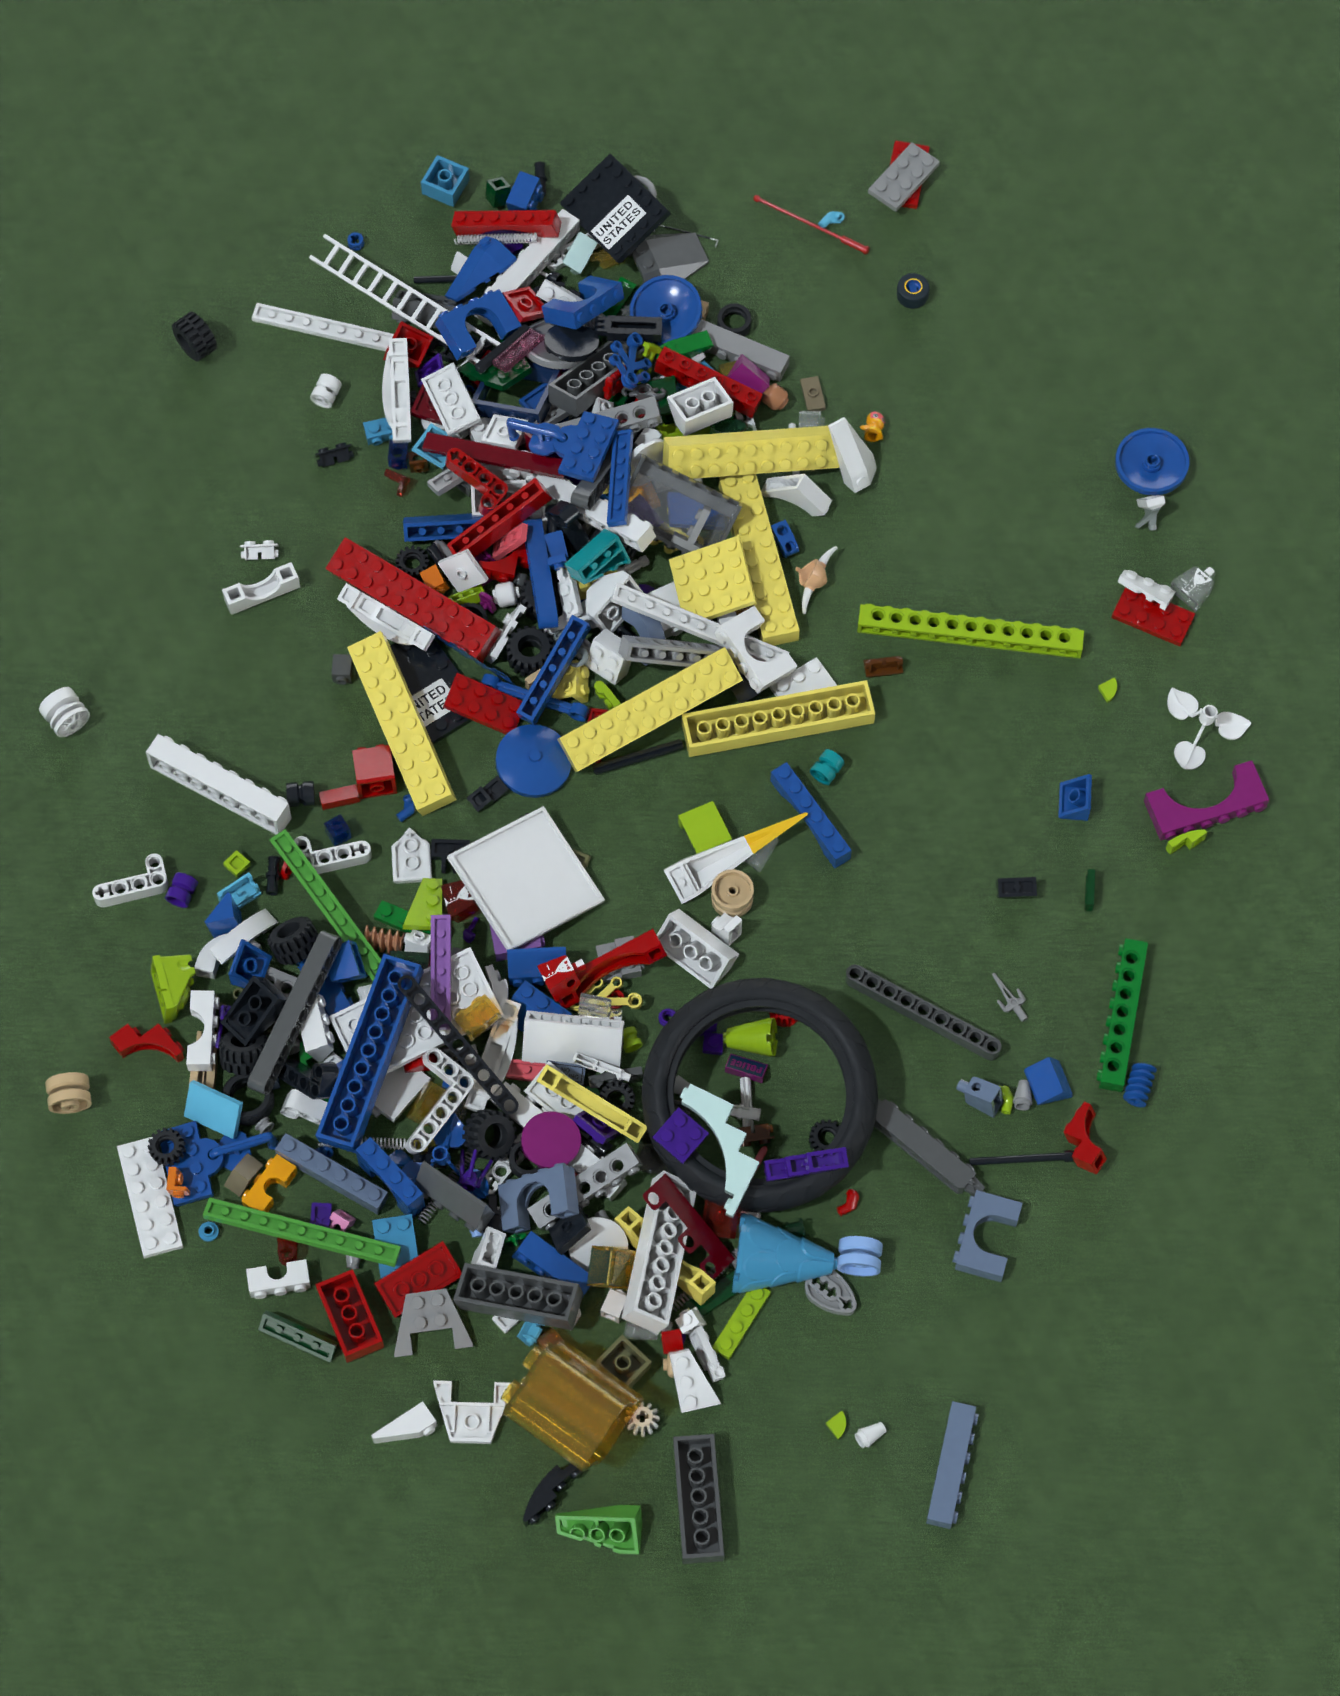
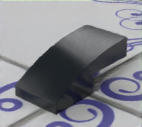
(488, 795)

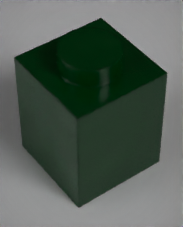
(497, 191)

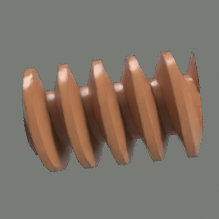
(384, 941)

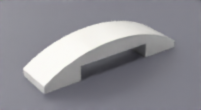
(247, 930)

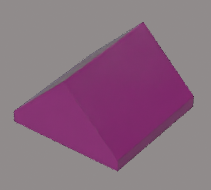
(749, 374)

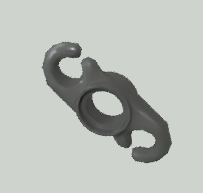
(644, 388)

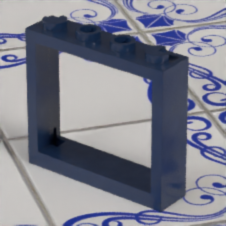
(539, 374)

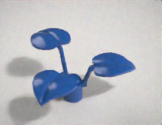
(448, 1136)

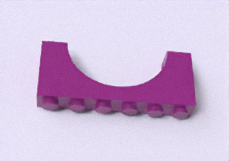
(1175, 819)

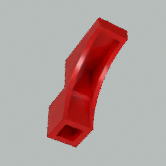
(504, 569)
(129, 1040)
(1077, 1132)

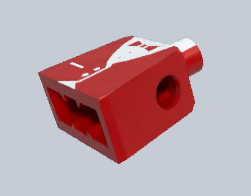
(561, 975)

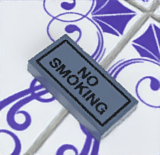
(574, 1071)

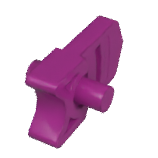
(487, 602)

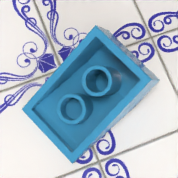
(400, 1232)

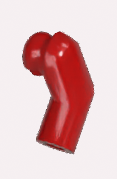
(851, 1203)

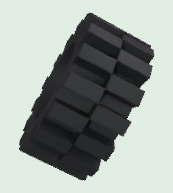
(409, 554)
(622, 1087)
(818, 1129)
(174, 1155)

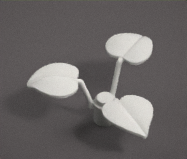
(1183, 705)

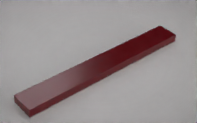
(495, 455)

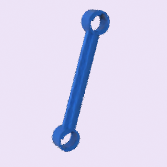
(575, 710)

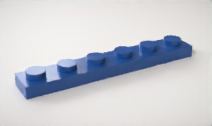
(620, 478)

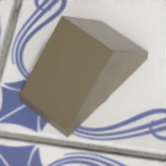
(243, 1174)

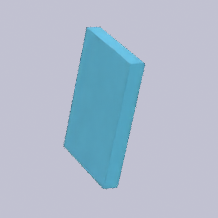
(213, 1109)

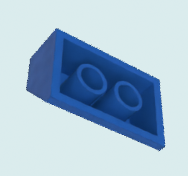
(524, 963)
(534, 1000)

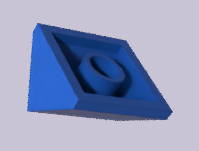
(1075, 798)
(224, 917)
(248, 962)
(1048, 1081)

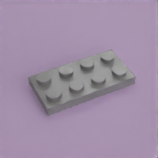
(903, 177)

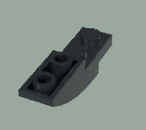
(544, 1495)

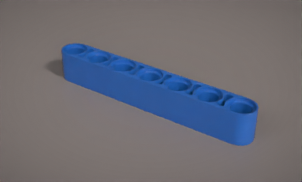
(540, 575)

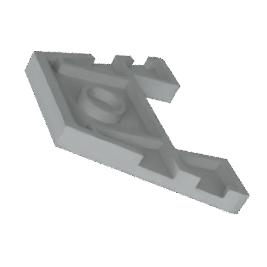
(426, 1313)

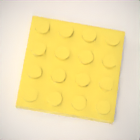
(713, 579)

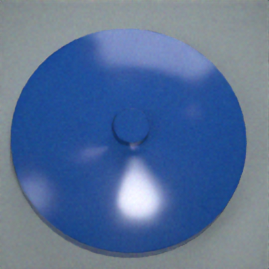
(672, 300)
(1152, 461)
(532, 761)

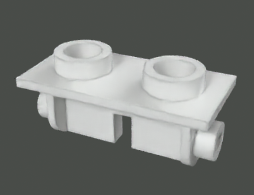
(252, 549)

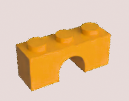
(277, 1172)

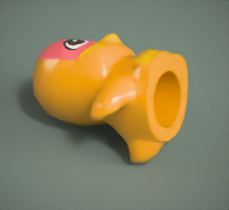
(875, 423)

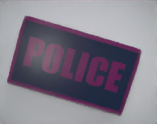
(746, 1068)

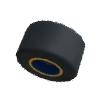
(912, 290)

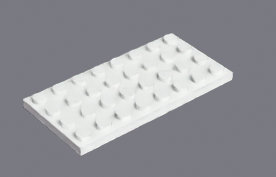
(417, 1036)

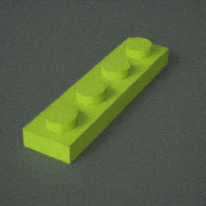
(740, 1322)

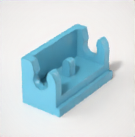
(242, 890)

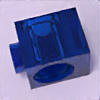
(398, 448)
(337, 830)

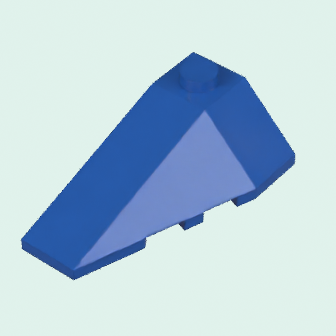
(483, 262)

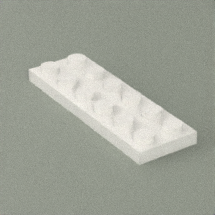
(149, 1199)

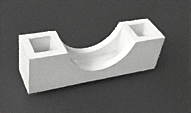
(281, 581)
(200, 1054)

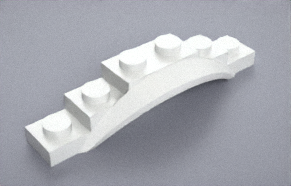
(397, 391)
(383, 619)
(496, 1054)

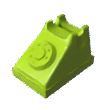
(172, 983)

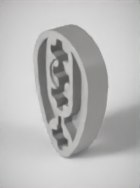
(834, 1303)

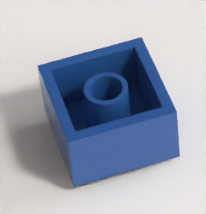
(525, 193)

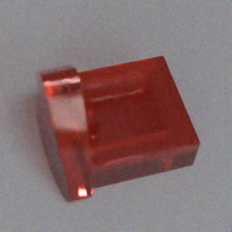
(402, 480)

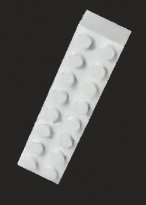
(219, 784)
(657, 1263)

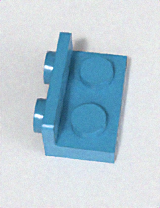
(377, 431)

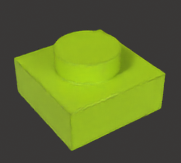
(236, 863)

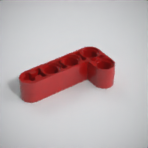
(473, 478)

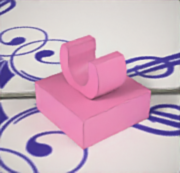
(341, 1218)

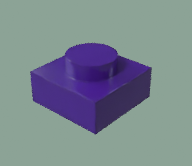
(713, 1043)

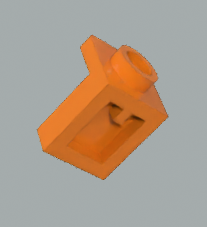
(174, 1180)

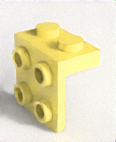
(574, 684)

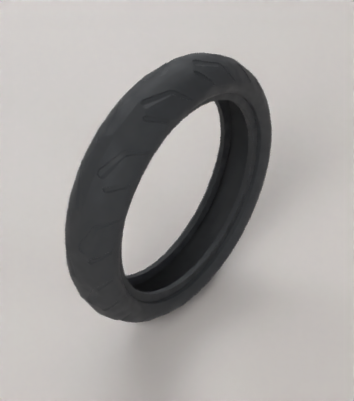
(772, 997)

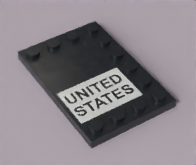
(615, 208)
(429, 681)

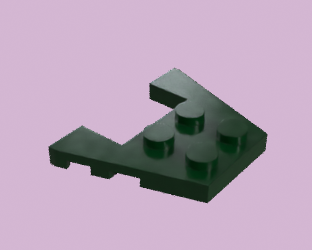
(495, 377)

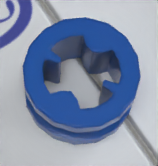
(355, 236)

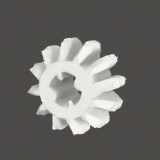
(650, 1420)

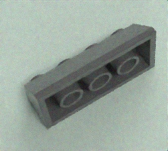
(428, 311)
(454, 1198)

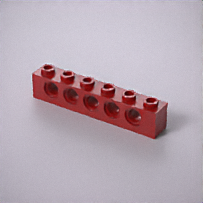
(691, 373)

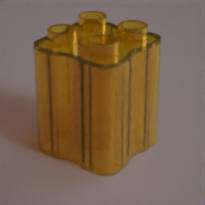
(570, 1403)

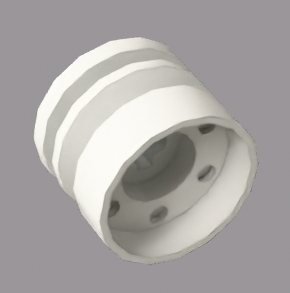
(64, 711)

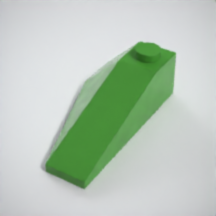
(610, 1526)

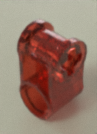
(286, 1246)

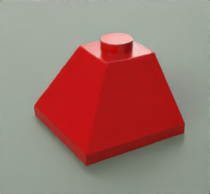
(417, 343)

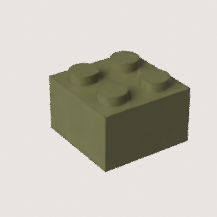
(625, 1361)

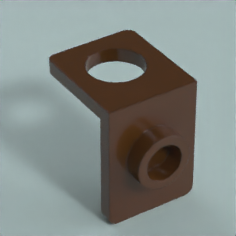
(417, 466)

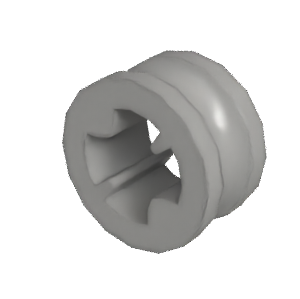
(264, 1125)

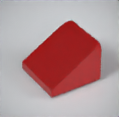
(671, 1341)

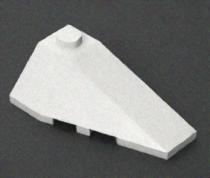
(853, 456)

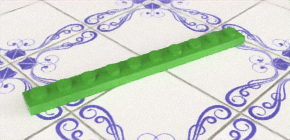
(325, 899)
(302, 1232)

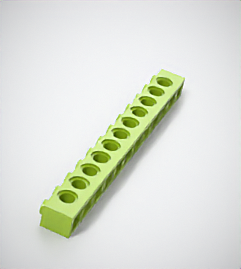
(962, 636)

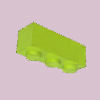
(467, 596)

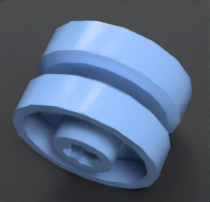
(859, 1256)

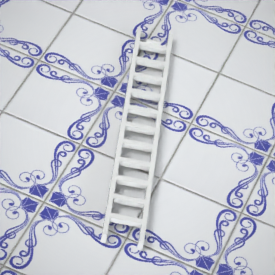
(396, 282)

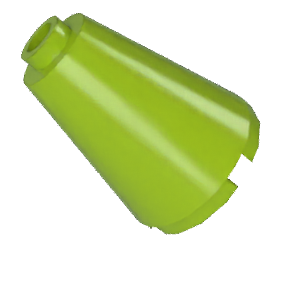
(753, 1037)

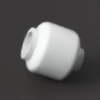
(506, 594)

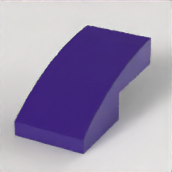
(321, 1213)

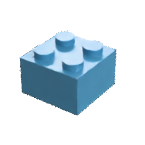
(445, 181)

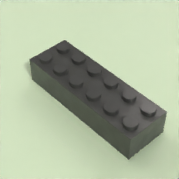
(585, 381)
(518, 1296)
(698, 1499)

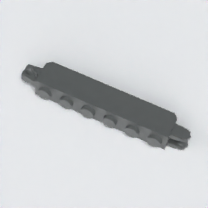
(925, 1149)

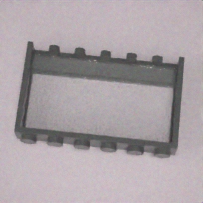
(672, 500)

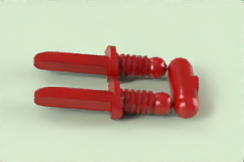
(608, 389)

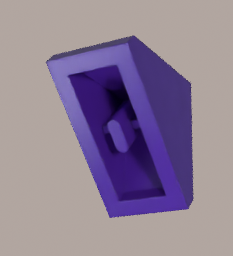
(428, 368)

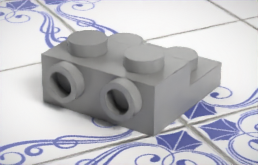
(624, 973)

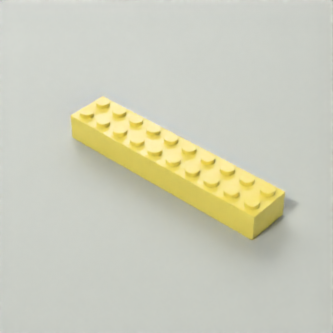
(750, 452)
(762, 560)
(650, 709)
(778, 718)
(401, 723)

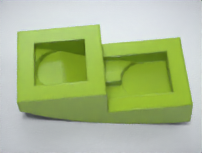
(1189, 839)

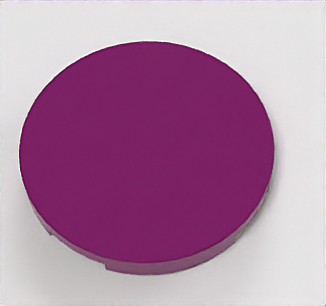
(550, 1139)

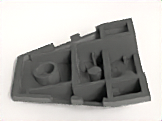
(669, 255)

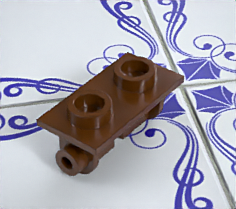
(883, 666)
(761, 1134)

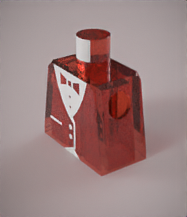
(458, 901)

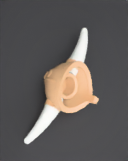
(813, 576)

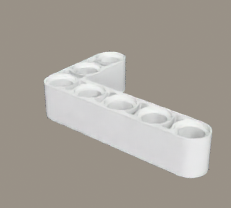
(443, 1103)

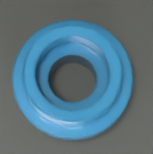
(208, 1237)

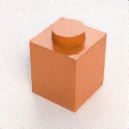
(434, 578)

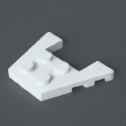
(470, 1420)

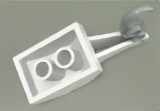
(598, 608)

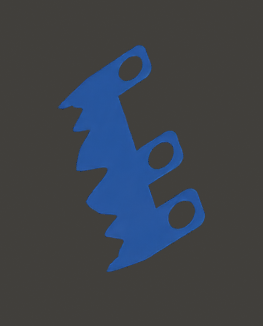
(464, 653)

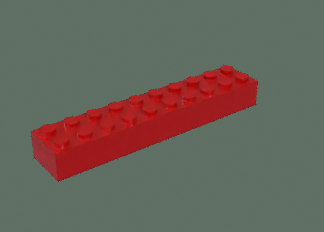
(413, 599)

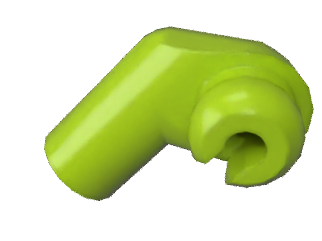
(1008, 1100)

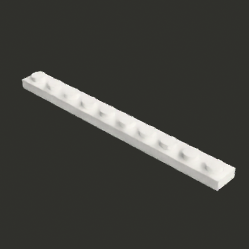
(686, 620)

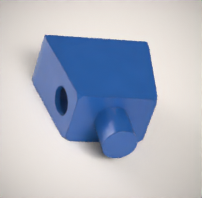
(347, 964)

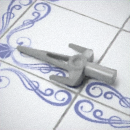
(1013, 1003)

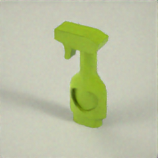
(649, 352)

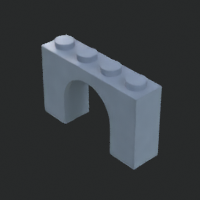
(516, 1193)
(970, 1257)

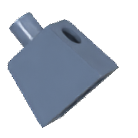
(982, 1095)

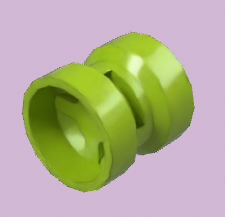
(630, 1040)

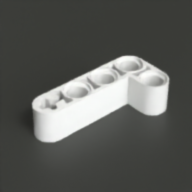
(334, 854)
(129, 884)
(302, 1106)

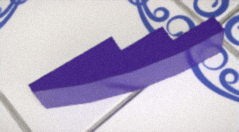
(806, 1164)

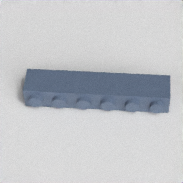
(332, 1174)
(951, 1465)

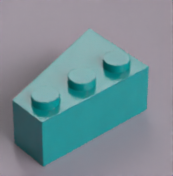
(597, 557)

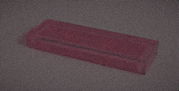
(518, 350)

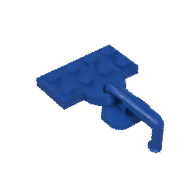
(579, 445)
(197, 1165)

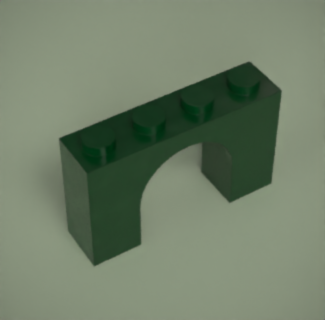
(668, 383)

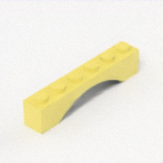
(592, 1103)
(691, 1279)

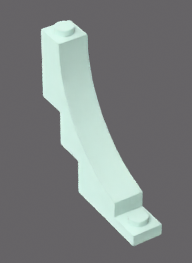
(739, 1167)

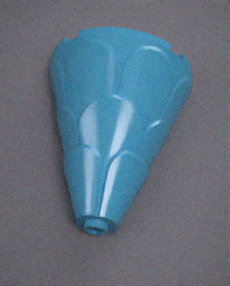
(776, 1257)

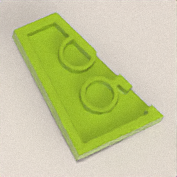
(426, 903)

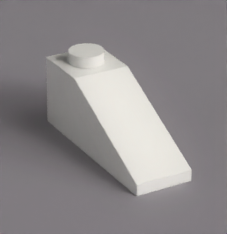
(410, 1425)

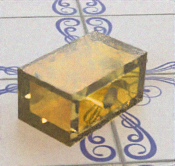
(477, 1017)
(425, 1101)

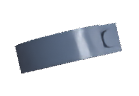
(644, 625)

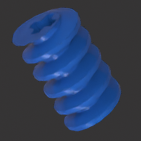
(1139, 1083)

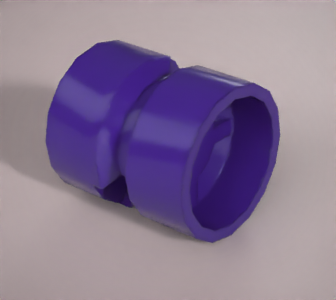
(182, 887)

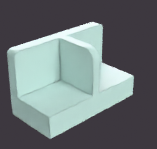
(579, 253)

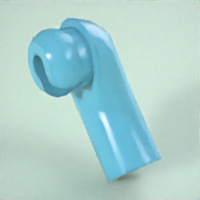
(831, 217)

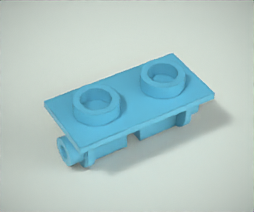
(529, 1333)

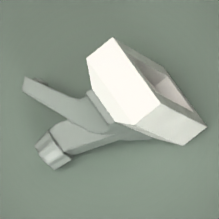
(1151, 506)

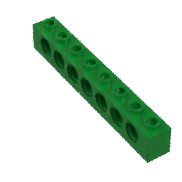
(1115, 1079)

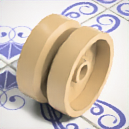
(732, 893)
(68, 1093)

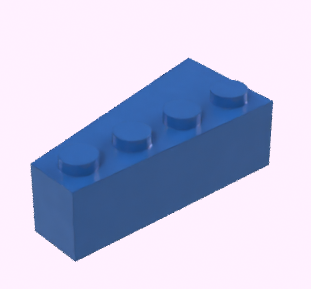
(547, 1262)

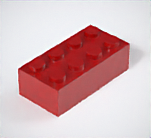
(349, 1315)

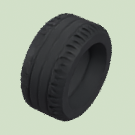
(250, 1117)

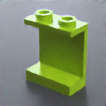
(704, 827)

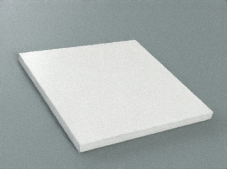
(526, 879)

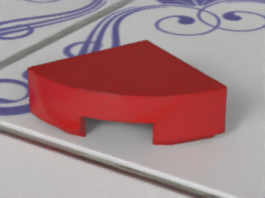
(285, 872)

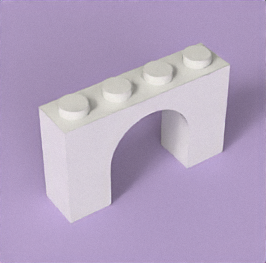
(758, 673)

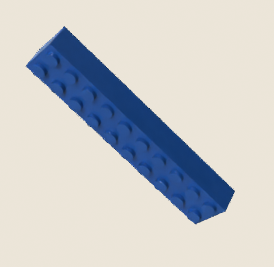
(368, 1055)

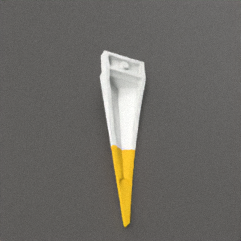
(696, 873)

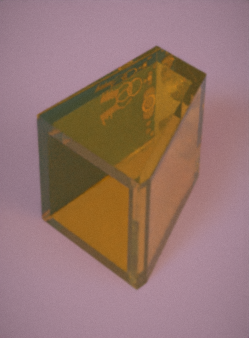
(610, 1267)

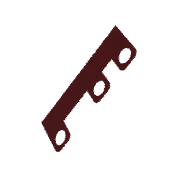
(695, 1225)

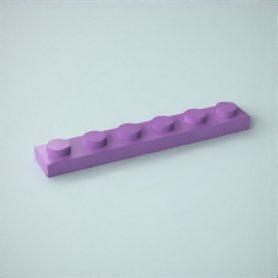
(441, 966)

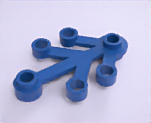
(628, 377)

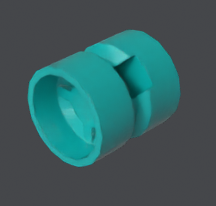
(827, 766)

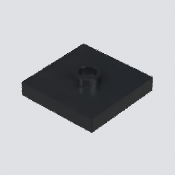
(569, 1231)

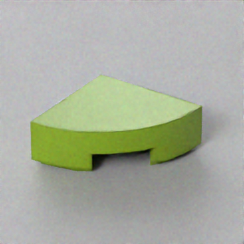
(1108, 689)
(837, 1425)

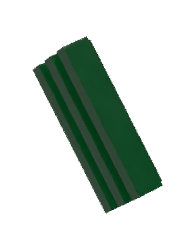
(1089, 890)

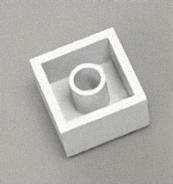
(605, 657)

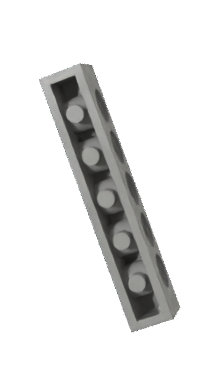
(630, 412)
(664, 651)
(631, 1165)

